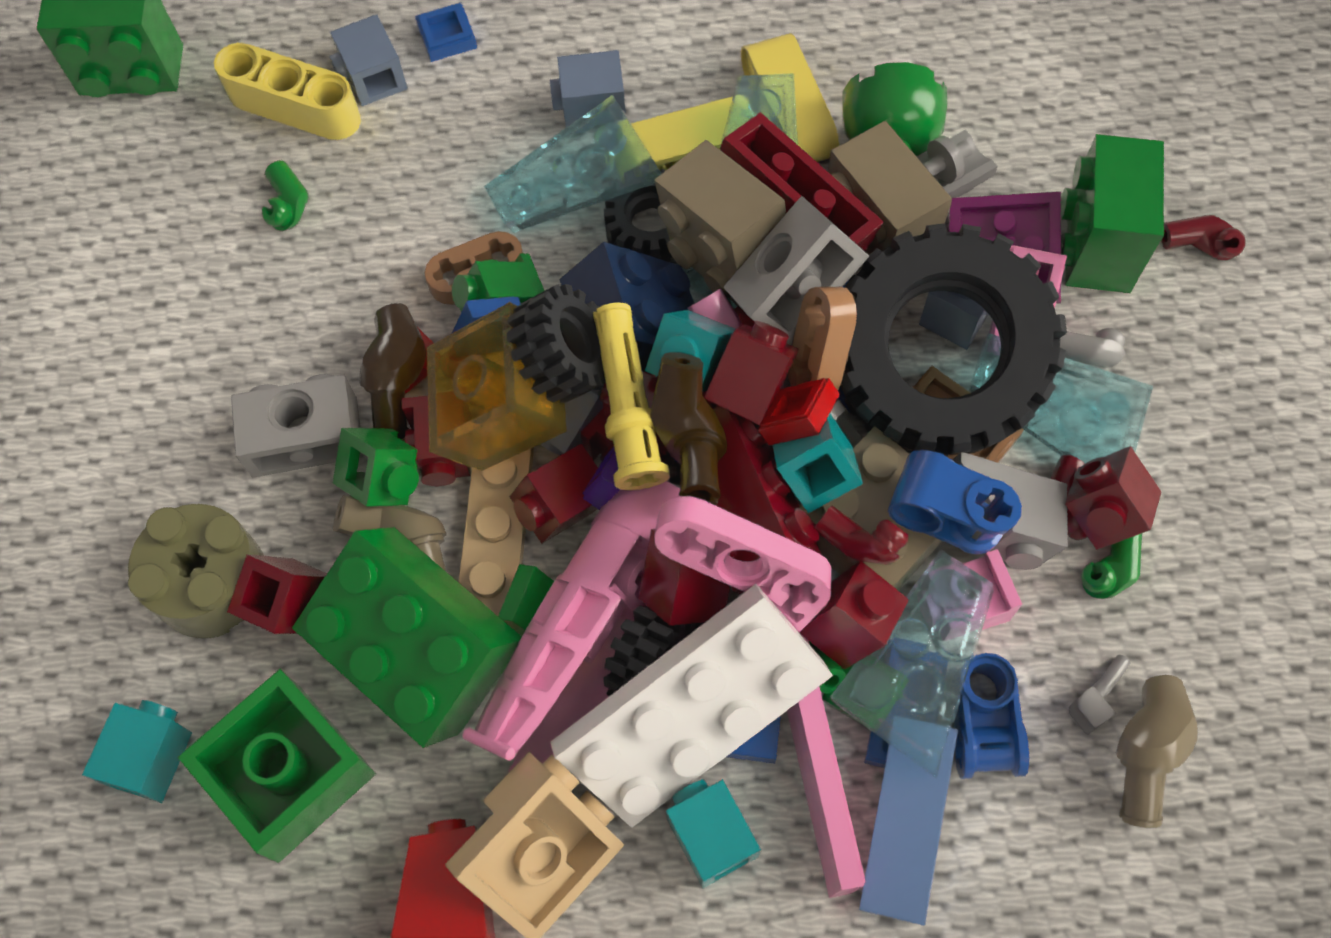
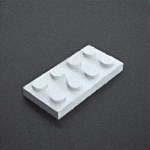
(691, 707)

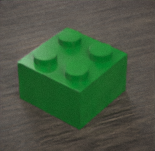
(113, 45)
(1113, 213)
(276, 767)

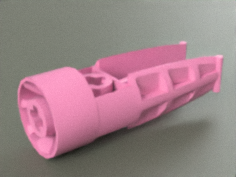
(563, 652)

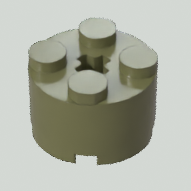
(189, 567)

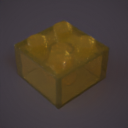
(480, 401)

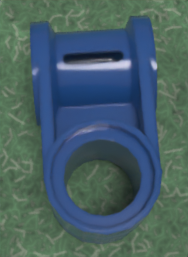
(950, 504)
(991, 731)

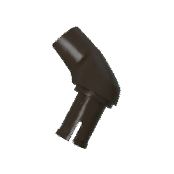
(392, 365)
(688, 425)

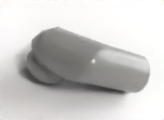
(1100, 350)

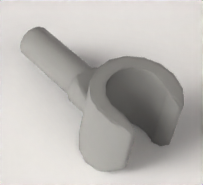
(1091, 708)

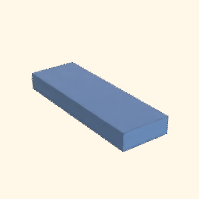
(906, 836)

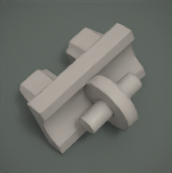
(957, 163)

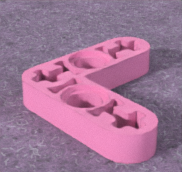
(780, 561)

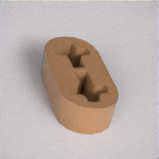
(462, 257)
(823, 335)

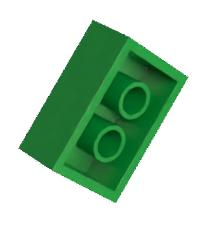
(407, 634)

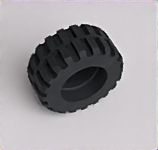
(1006, 291)

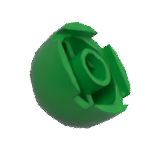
(901, 96)

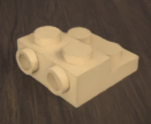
(536, 846)

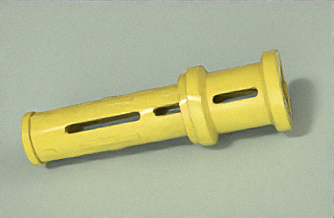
(630, 417)

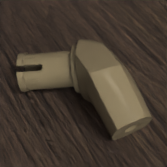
(416, 525)
(1154, 745)

